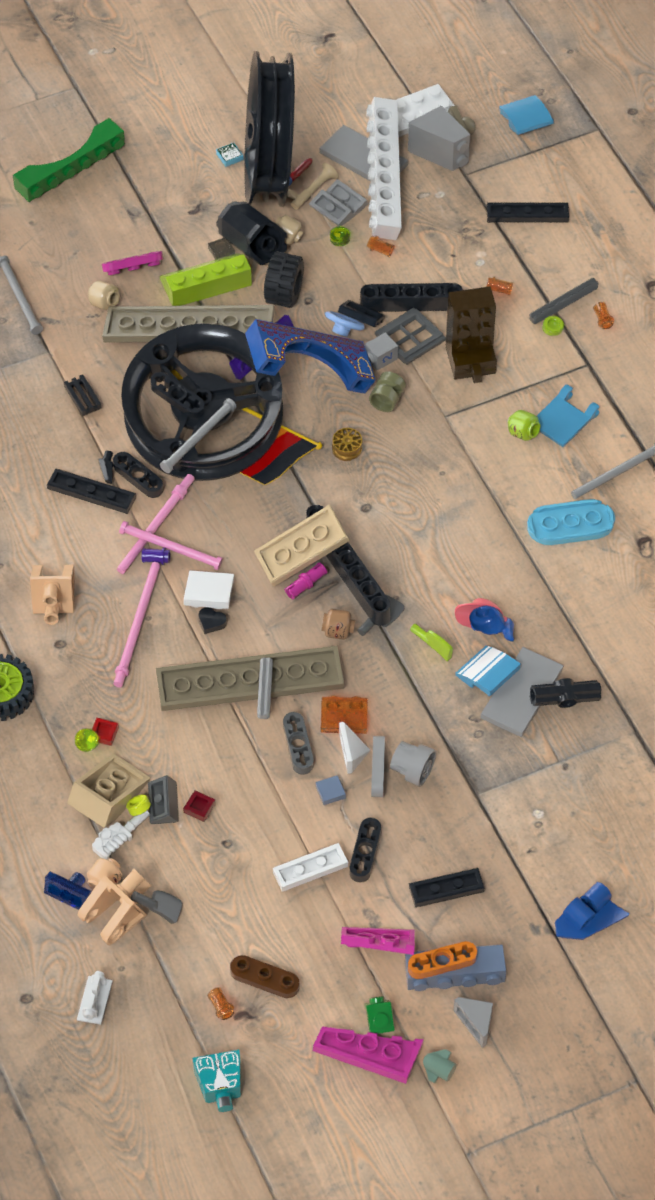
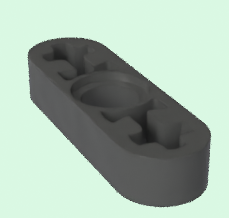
(295, 752)

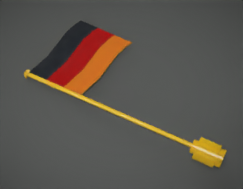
(282, 455)

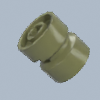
(387, 391)

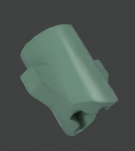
(438, 1065)

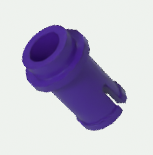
(156, 555)

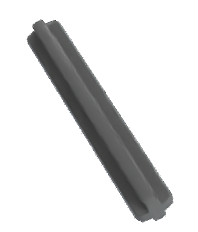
(563, 300)

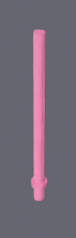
(122, 670)

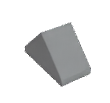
(475, 1016)

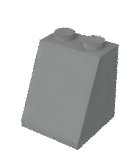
(439, 139)

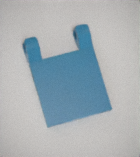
(562, 420)

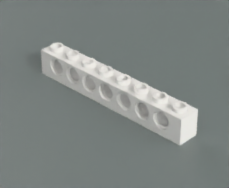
(384, 168)

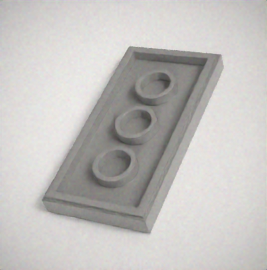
(351, 151)
(511, 704)

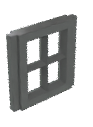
(420, 348)

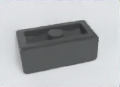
(163, 801)

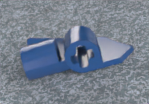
(589, 914)

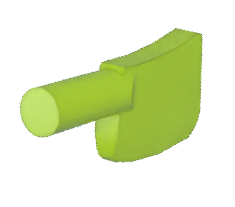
(434, 641)

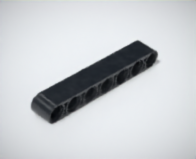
(358, 580)

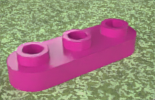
(133, 262)

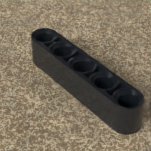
(407, 296)

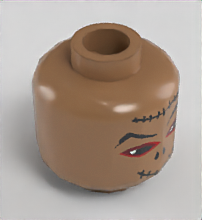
(337, 624)

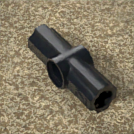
(565, 693)

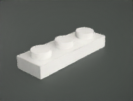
(310, 867)

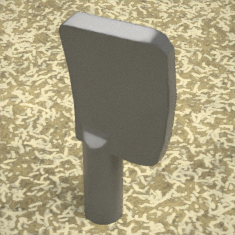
(396, 610)
(161, 904)

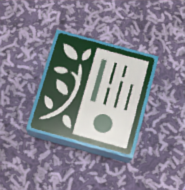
(229, 154)

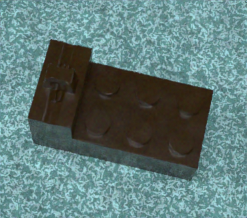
(471, 333)

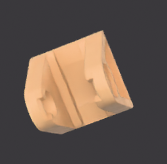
(52, 593)
(108, 893)

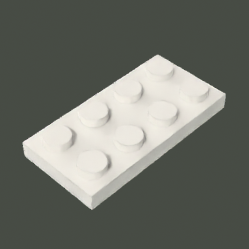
(418, 104)

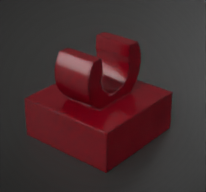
(199, 806)

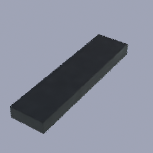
(527, 212)
(91, 491)

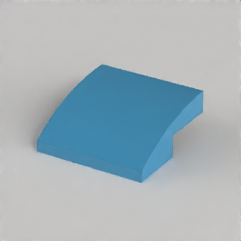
(526, 114)

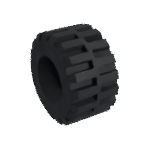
(283, 279)

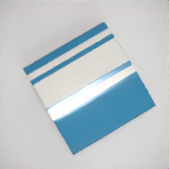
(488, 670)

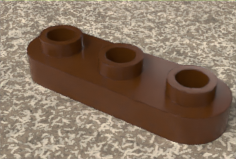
(272, 983)

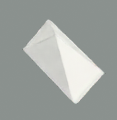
(353, 748)

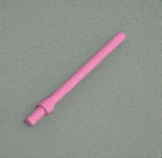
(177, 494)

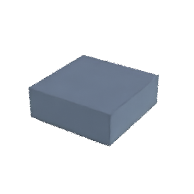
(330, 790)

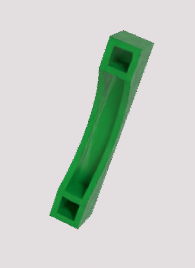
(38, 179)

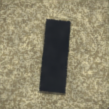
(446, 887)

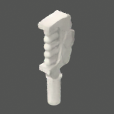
(112, 837)

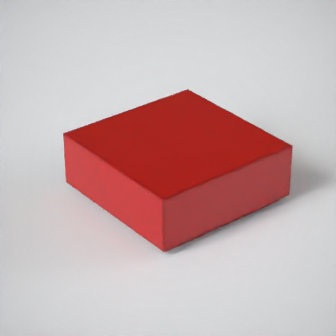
(106, 730)

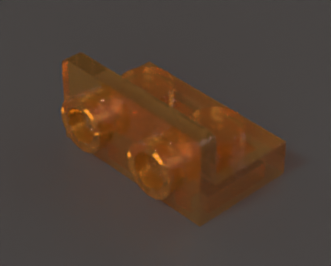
(344, 709)

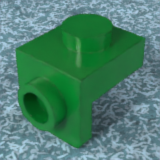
(379, 1015)

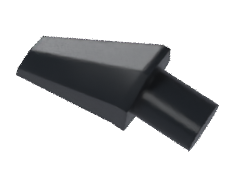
(106, 466)

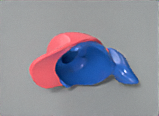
(485, 617)

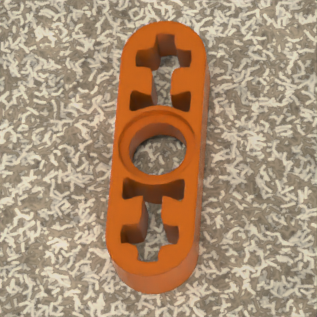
(422, 959)

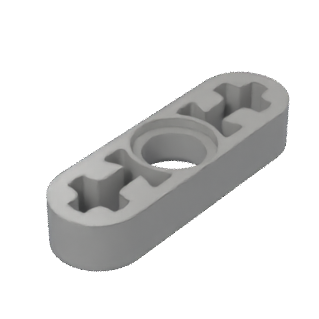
(378, 766)

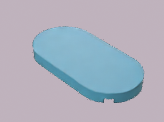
(570, 522)

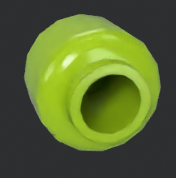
(523, 425)

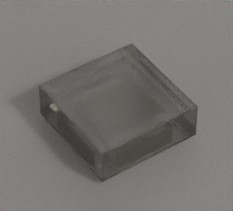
(221, 248)

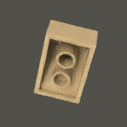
(106, 790)

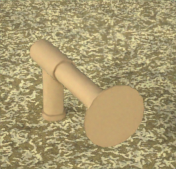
(327, 173)

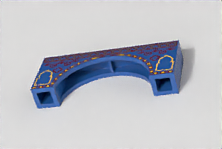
(345, 356)

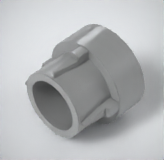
(413, 762)

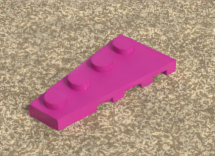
(379, 1055)

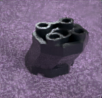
(251, 232)

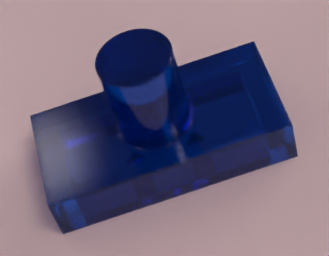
(67, 890)

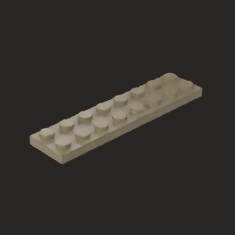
(148, 322)
(239, 678)

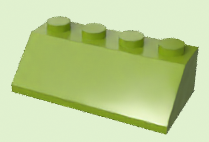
(207, 279)

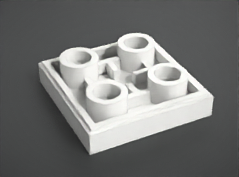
(208, 589)

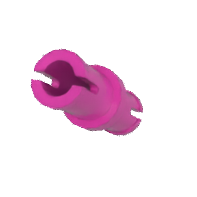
(305, 580)

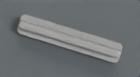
(264, 691)

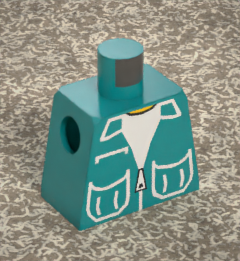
(219, 1078)

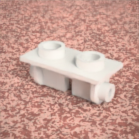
(94, 998)

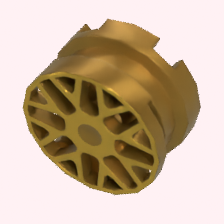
(346, 445)

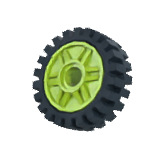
(16, 687)

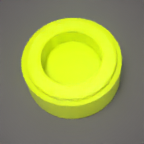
(138, 805)

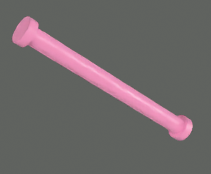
(210, 560)

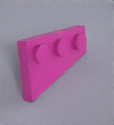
(381, 939)

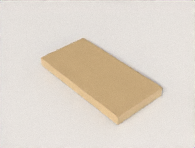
(301, 545)

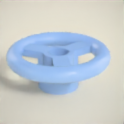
(343, 323)

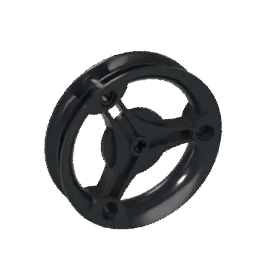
(269, 128)
(162, 356)

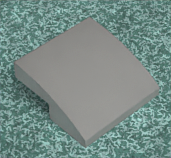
(339, 203)

